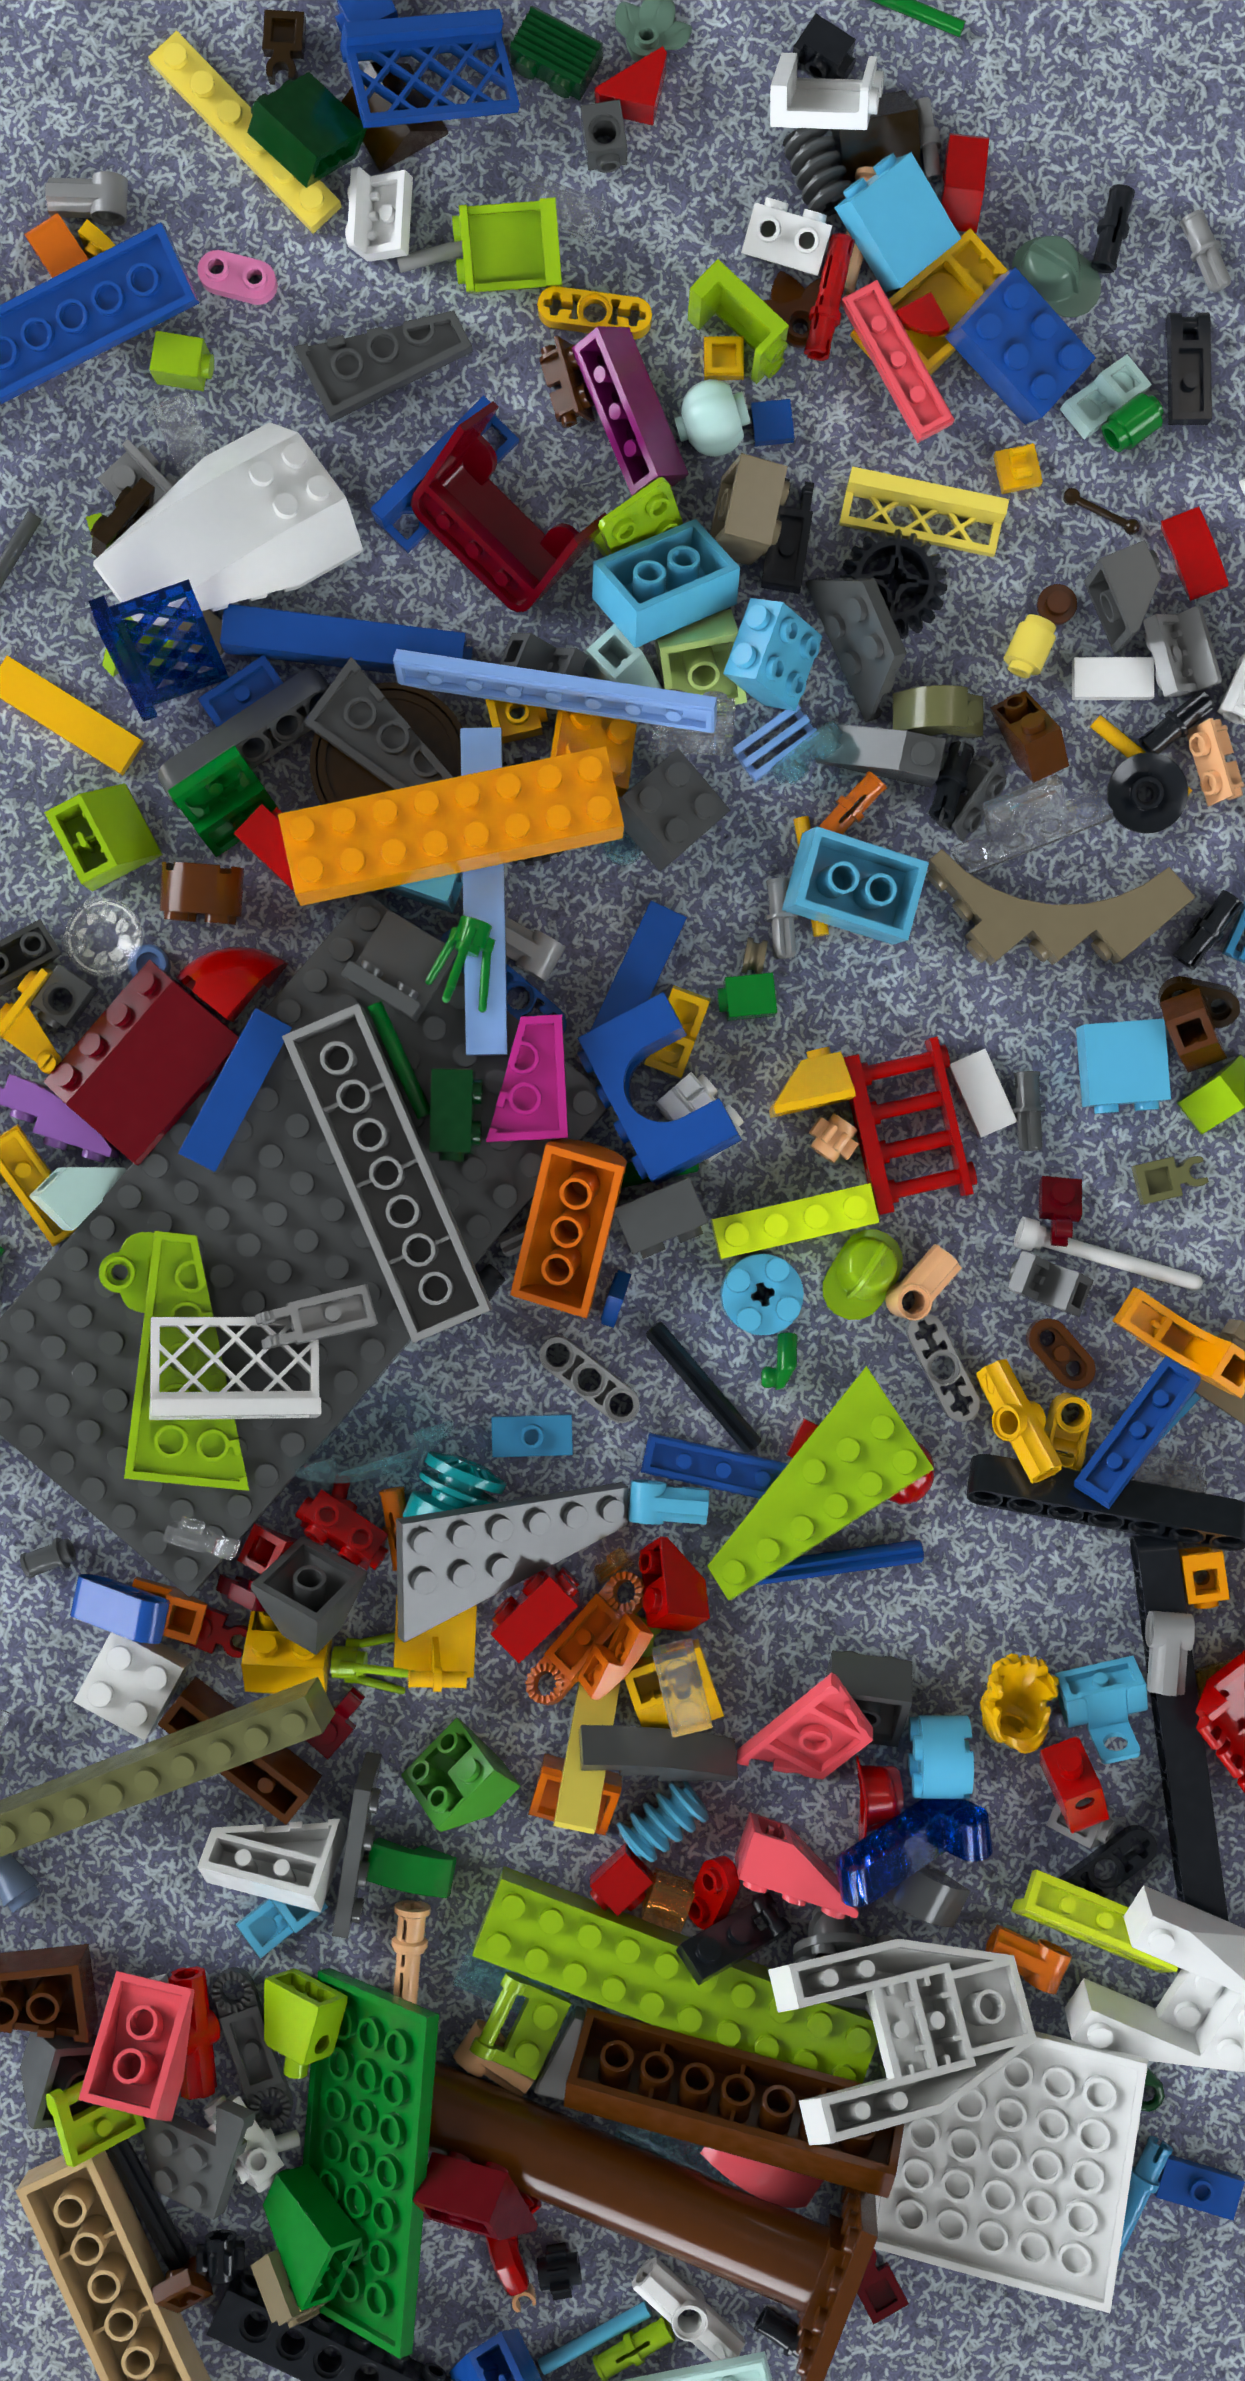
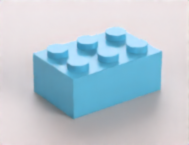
(665, 583)
(855, 885)

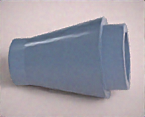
(16, 1884)

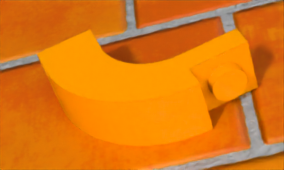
(1170, 1335)

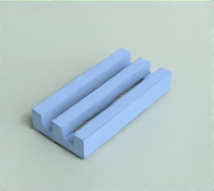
(802, 722)

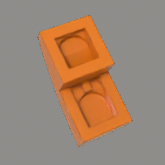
(609, 1665)

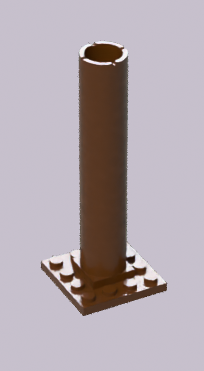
(667, 2205)

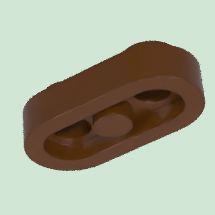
(1060, 1352)

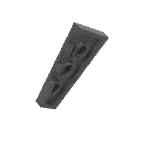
(359, 1838)

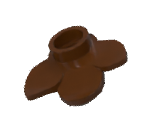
(793, 305)

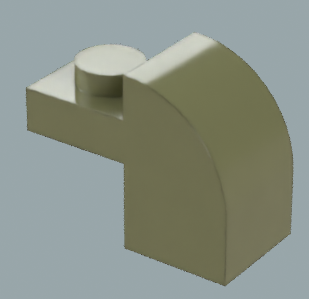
(939, 711)

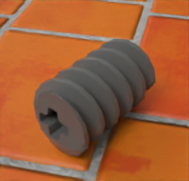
(815, 169)

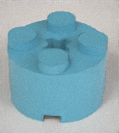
(781, 1306)
(941, 1757)

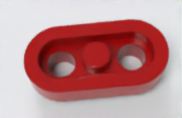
(714, 1891)

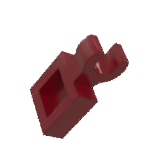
(1062, 1204)
(339, 1726)

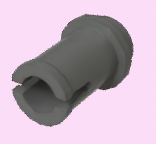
(44, 1559)

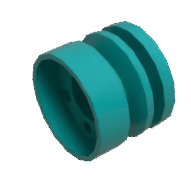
(455, 1487)

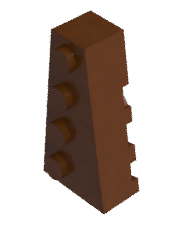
(48, 1992)

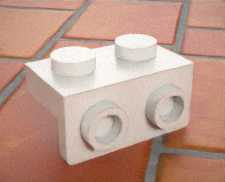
(379, 214)

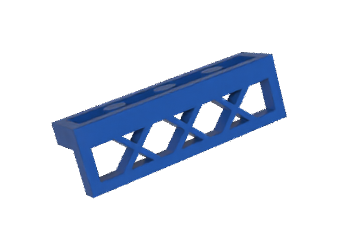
(398, 498)

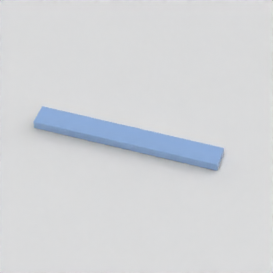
(556, 691)
(485, 901)

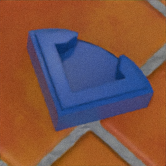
(615, 1298)

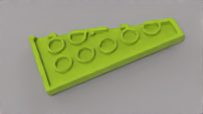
(838, 1475)

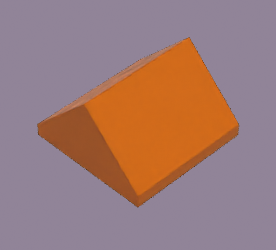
(548, 1787)

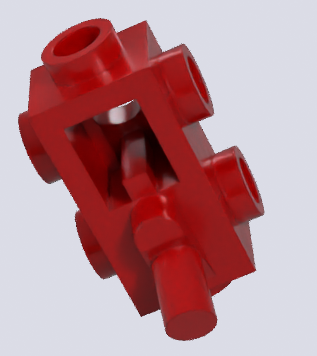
(335, 1522)

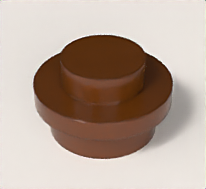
(1057, 604)

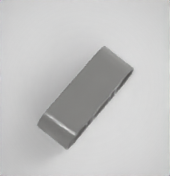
(597, 1397)

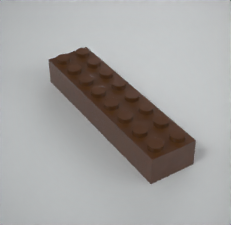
(720, 2100)

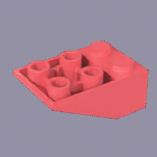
(780, 1861)

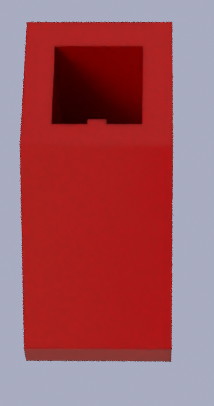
(673, 1588)

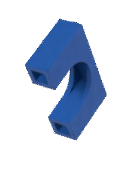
(614, 1055)

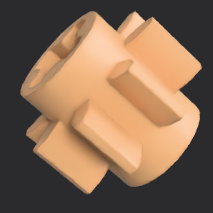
(833, 1138)

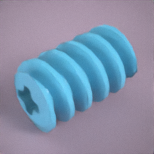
(664, 1822)

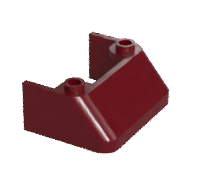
(487, 527)

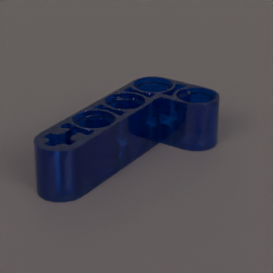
(911, 1843)

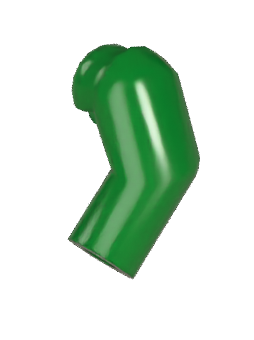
(785, 1365)

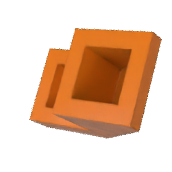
(184, 1612)

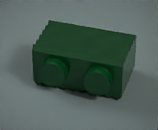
(555, 54)

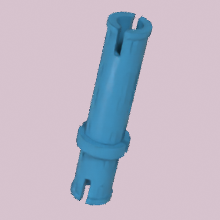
(1143, 2183)

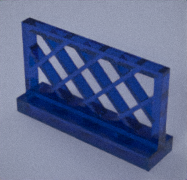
(133, 658)

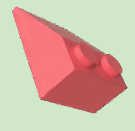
(140, 2048)

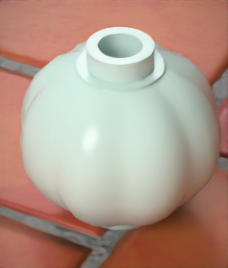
(712, 418)

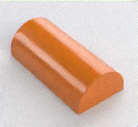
(569, 1225)

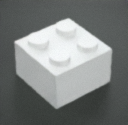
(132, 1683)

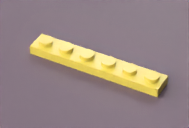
(230, 119)

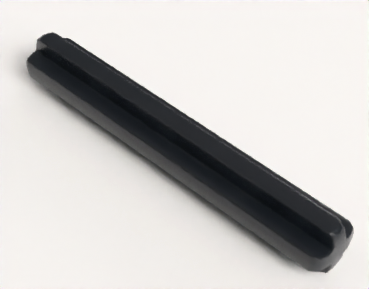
(703, 1387)
(148, 2205)

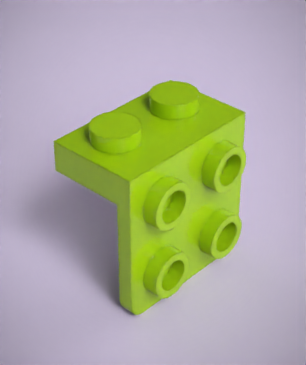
(639, 518)

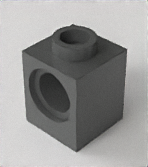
(604, 120)
(81, 992)

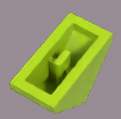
(1216, 1097)

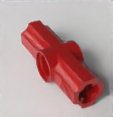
(204, 2031)

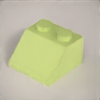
(697, 656)

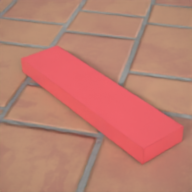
(897, 361)

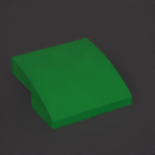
(221, 799)

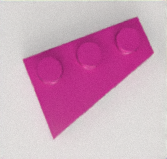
(534, 1085)

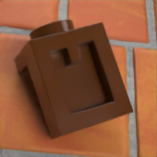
(182, 2288)

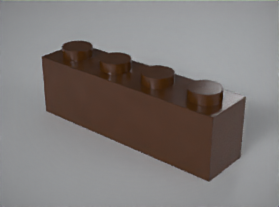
(275, 1781)

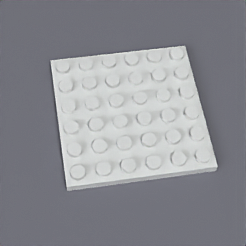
(1025, 2174)

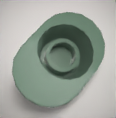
(1059, 274)

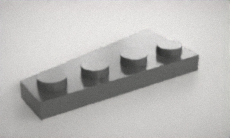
(374, 364)
(371, 732)

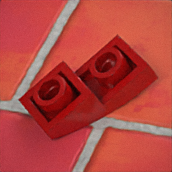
(1194, 553)

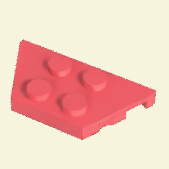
(813, 1733)

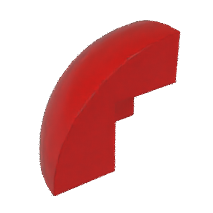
(231, 977)

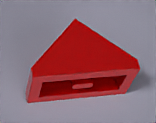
(637, 88)

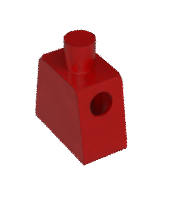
(1072, 1780)

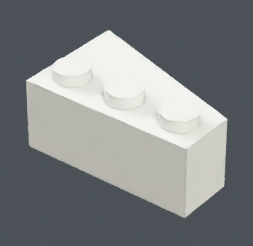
(276, 1862)

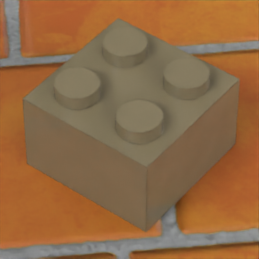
(748, 507)

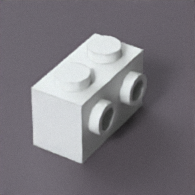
(787, 237)

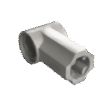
(96, 198)
(532, 950)
(1169, 1640)

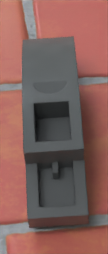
(25, 951)

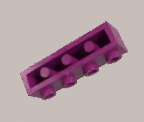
(629, 408)

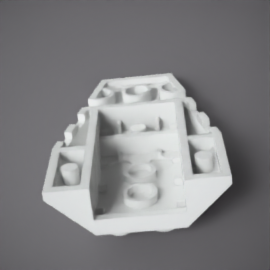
(237, 526)

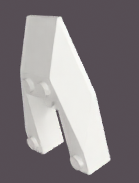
(1203, 2009)
(939, 2022)

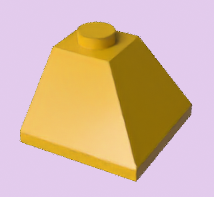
(815, 1084)

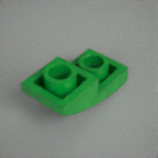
(410, 1870)

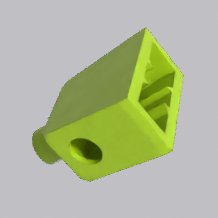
(301, 2019)

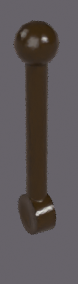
(1073, 497)

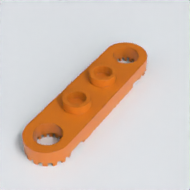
(592, 1625)

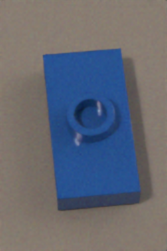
(1200, 2187)

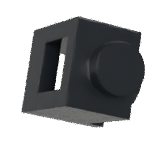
(825, 50)

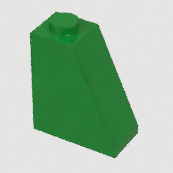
(310, 2234)

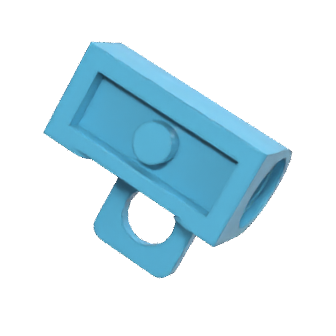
(1103, 1699)

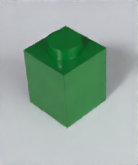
(748, 997)

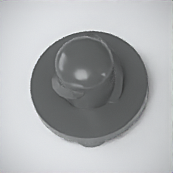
(828, 1937)

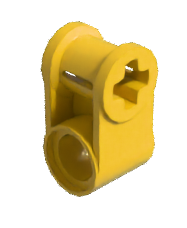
(1069, 1436)

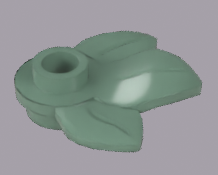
(650, 27)

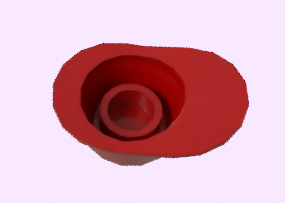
(879, 1796)

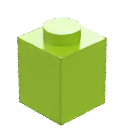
(181, 361)

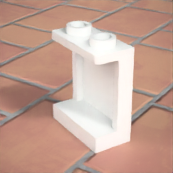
(823, 101)

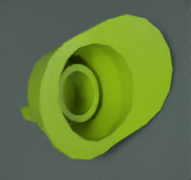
(862, 1274)

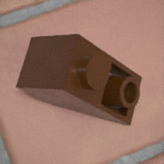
(1031, 736)
(1192, 1030)

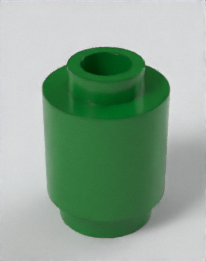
(1133, 422)

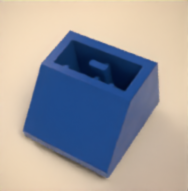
(498, 2359)

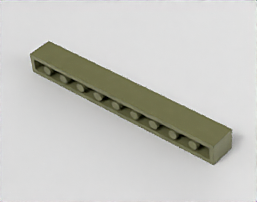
(164, 1765)

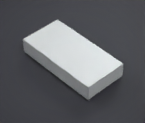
(1112, 678)
(982, 1093)

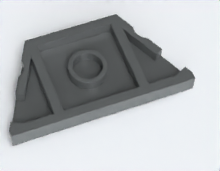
(861, 637)

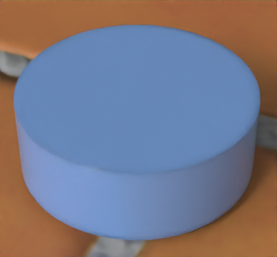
(153, 953)

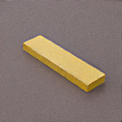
(67, 716)

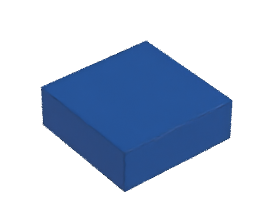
(772, 422)

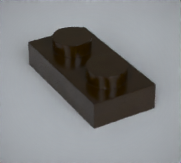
(129, 508)

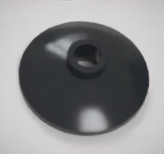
(1167, 790)

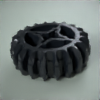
(909, 583)

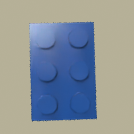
(1020, 346)

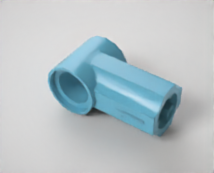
(657, 1503)

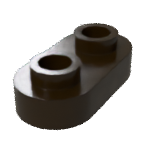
(1222, 1015)

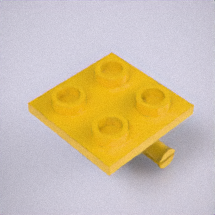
(22, 1028)
(441, 1655)

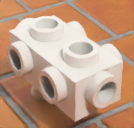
(261, 2157)

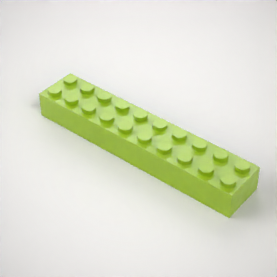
(640, 1974)

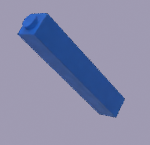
(330, 639)

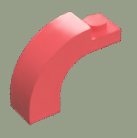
(763, 2180)

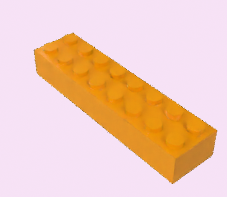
(451, 826)

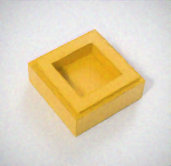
(724, 357)

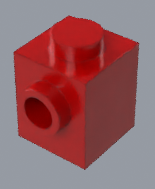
(620, 1881)

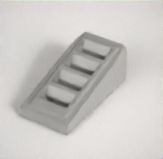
(556, 2068)

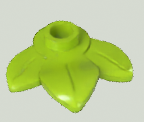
(136, 1257)

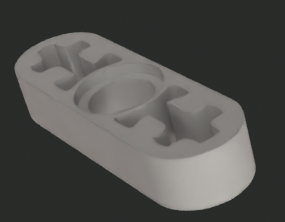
(946, 1398)

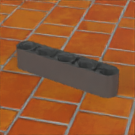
(255, 731)

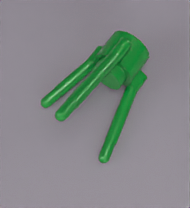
(470, 939)

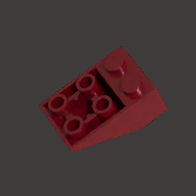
(473, 2197)

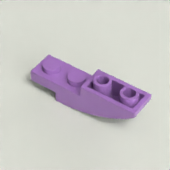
(54, 1119)

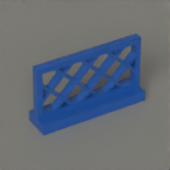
(423, 40)

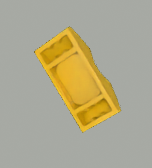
(956, 283)

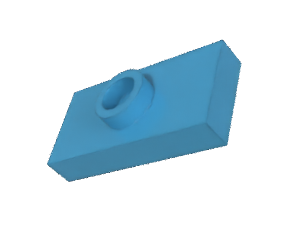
(532, 1435)

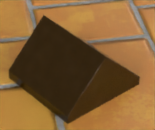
(890, 131)
(396, 142)

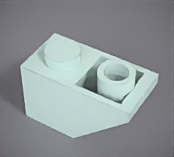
(618, 661)
(74, 1193)

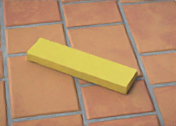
(582, 1790)

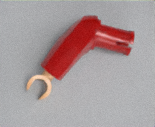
(509, 2263)

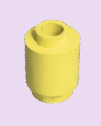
(1030, 646)

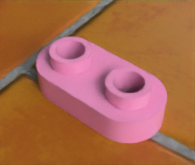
(235, 277)

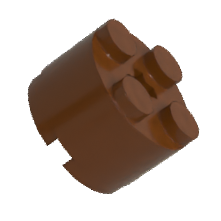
(201, 890)

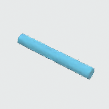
(594, 2337)

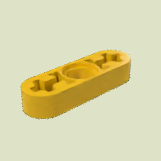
(585, 298)

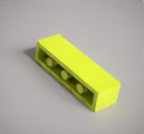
(794, 1221)

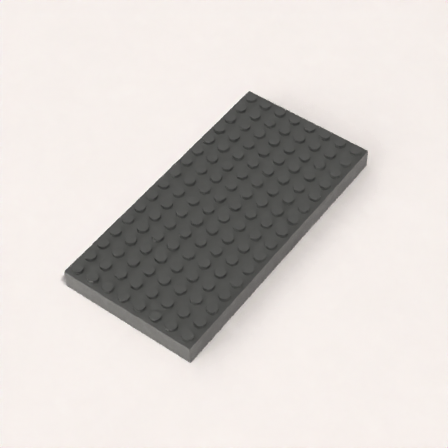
(268, 1234)

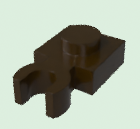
(283, 41)

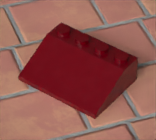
(143, 1062)

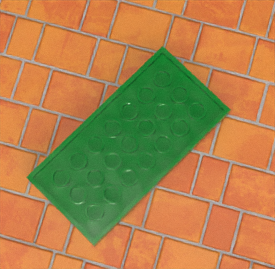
(371, 2152)

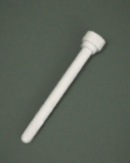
(1033, 1235)

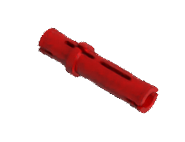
(826, 312)

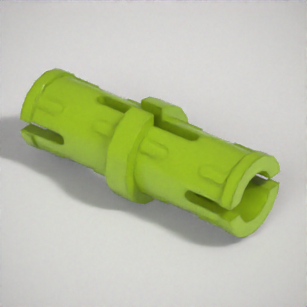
(633, 2348)

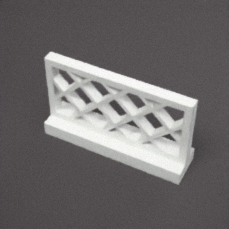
(224, 1404)

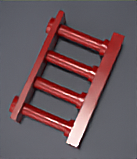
(877, 1153)

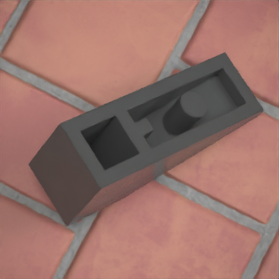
(889, 754)

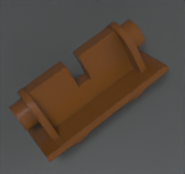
(574, 397)

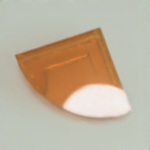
(616, 1562)

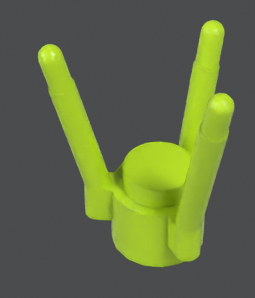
(352, 1664)

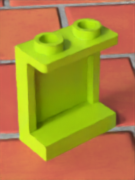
(508, 246)
(724, 294)

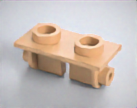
(1218, 778)

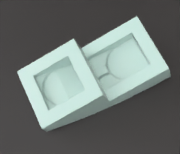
(1106, 394)

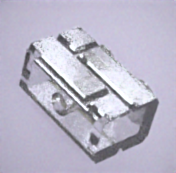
(720, 742)
(682, 1687)

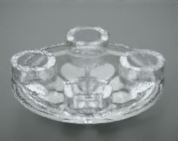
(103, 937)

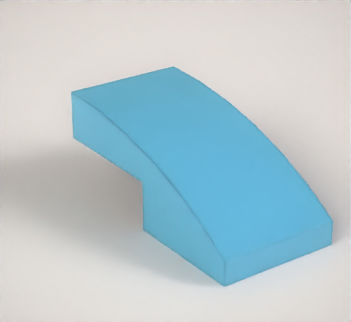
(273, 1923)

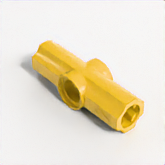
(1019, 1421)

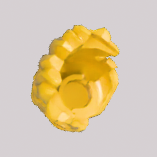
(1017, 1702)

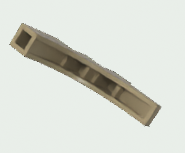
(1004, 920)

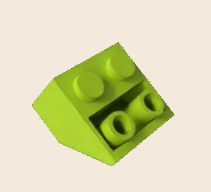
(103, 835)

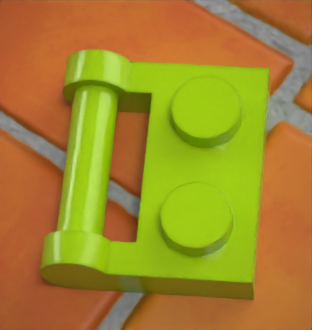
(532, 2030)
(91, 2129)

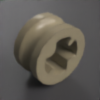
(754, 956)

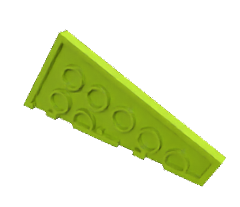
(181, 1450)

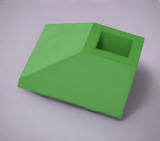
(459, 1778)

